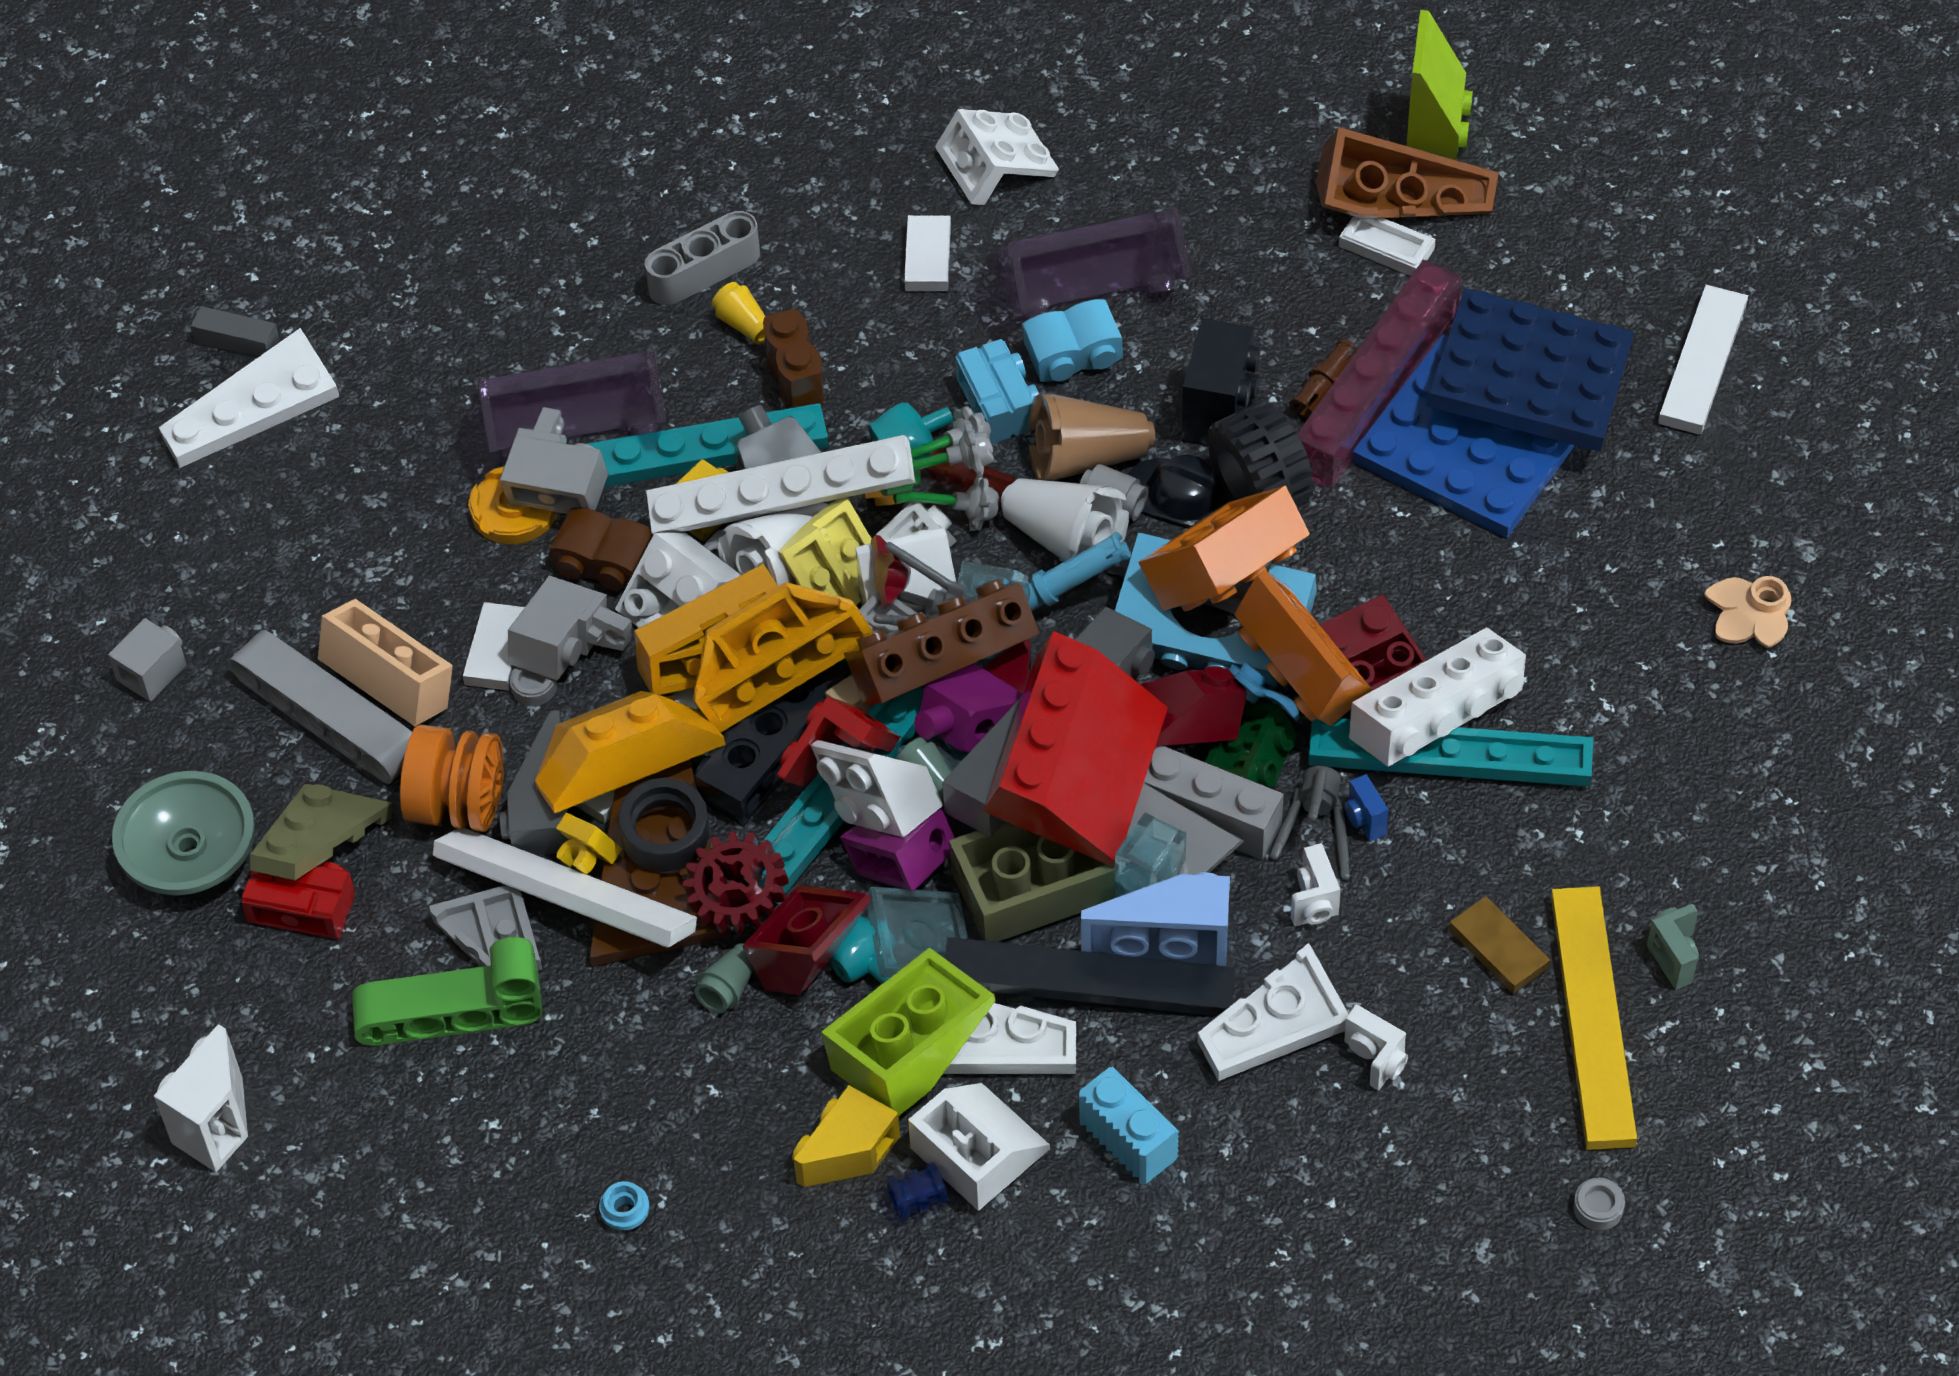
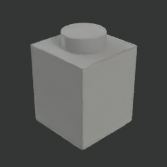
(148, 659)

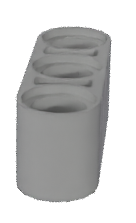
(702, 258)

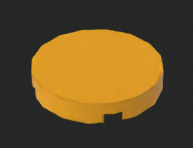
(505, 521)

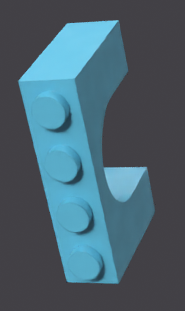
(1183, 649)

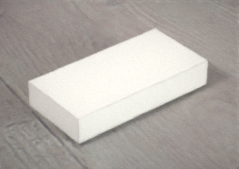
(1387, 243)
(927, 253)
(488, 655)

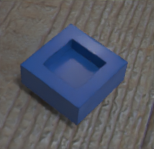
(1366, 808)

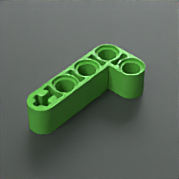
(452, 1001)

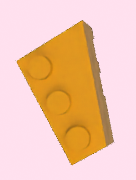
(673, 644)

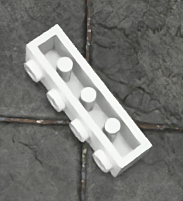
(1437, 696)

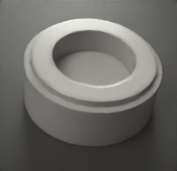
(531, 687)
(1599, 1204)

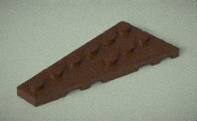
(660, 827)

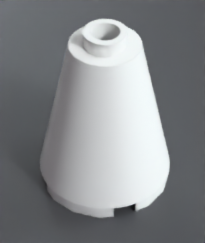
(1064, 514)
(760, 539)

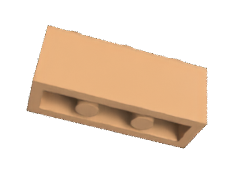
(385, 662)

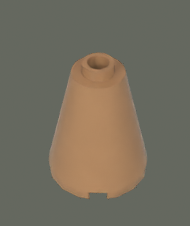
(1082, 434)

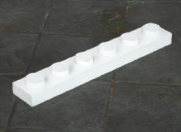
(781, 486)

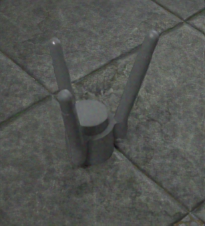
(949, 588)
(1318, 797)

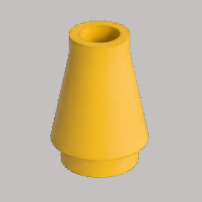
(740, 310)

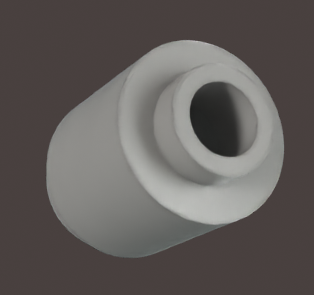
(1128, 485)

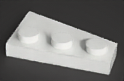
(1280, 1017)

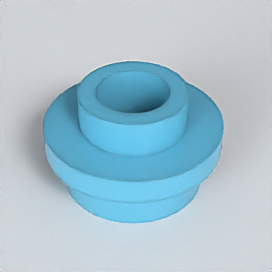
(620, 1194)

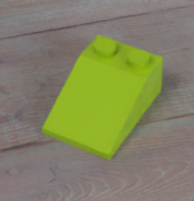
(1437, 94)
(907, 1031)

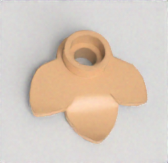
(1747, 614)

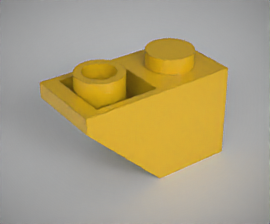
(848, 1142)

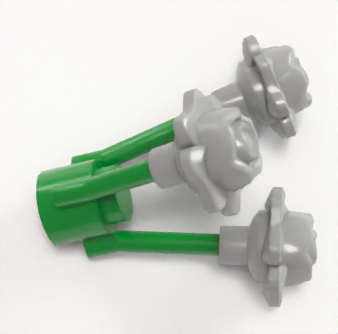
(966, 444)

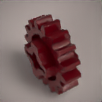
(738, 863)

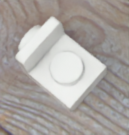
(916, 518)
(1319, 889)
(1376, 1039)

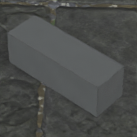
(233, 332)

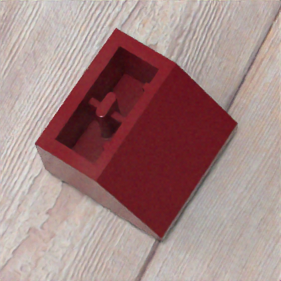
(1374, 641)

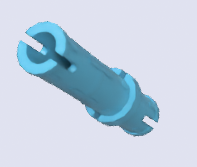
(1049, 585)

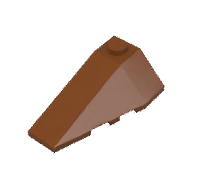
(1392, 180)

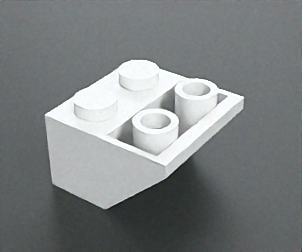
(927, 546)
(670, 575)
(877, 789)
(205, 1102)
(974, 1141)

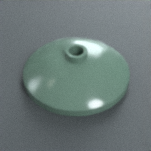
(179, 814)

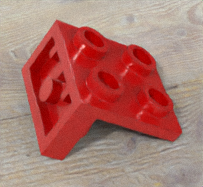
(833, 723)

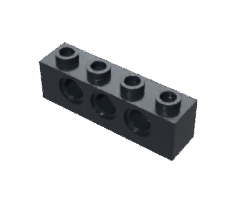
(742, 791)

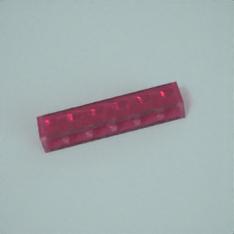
(1379, 369)

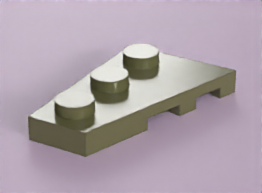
(312, 827)

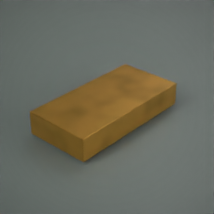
(1499, 945)

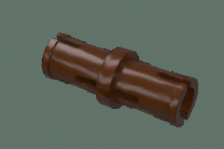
(1322, 378)

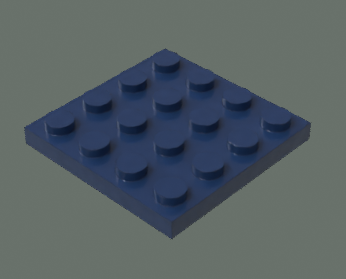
(1531, 369)

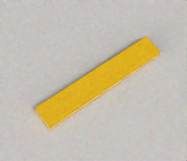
(1593, 1019)

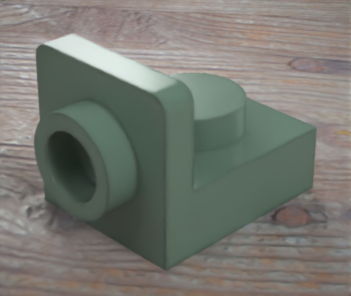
(1672, 945)

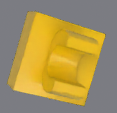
(584, 844)

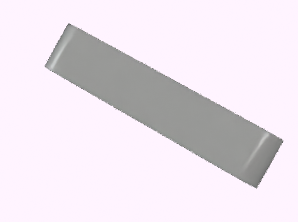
(322, 705)

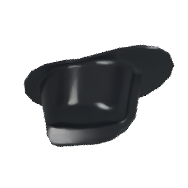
(1179, 488)

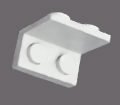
(986, 145)

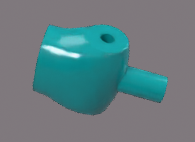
(906, 421)
(857, 954)

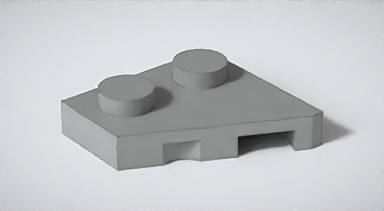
(482, 919)

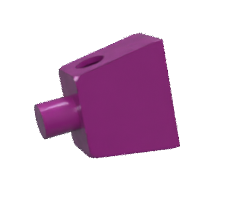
(964, 706)
(898, 859)

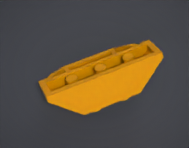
(772, 650)
(620, 747)

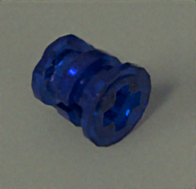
(916, 1190)

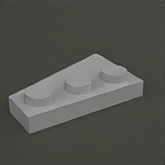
(1205, 842)

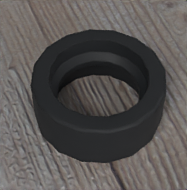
(662, 793)

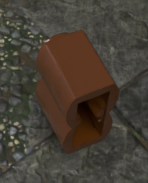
(793, 359)
(599, 547)

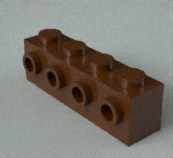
(941, 642)

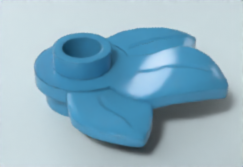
(1253, 682)

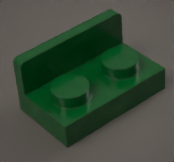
(1261, 745)

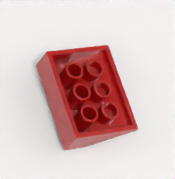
(1077, 750)

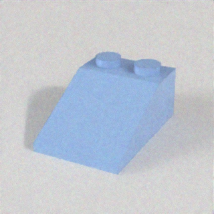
(1164, 921)

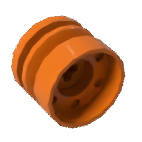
(452, 777)

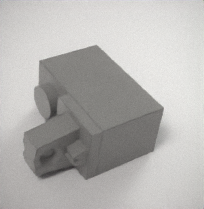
(550, 473)
(561, 625)

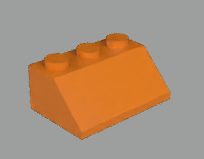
(1298, 650)

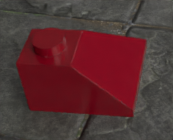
(1200, 706)
(802, 936)

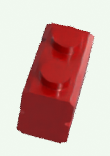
(309, 905)

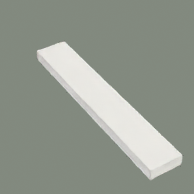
(565, 887)

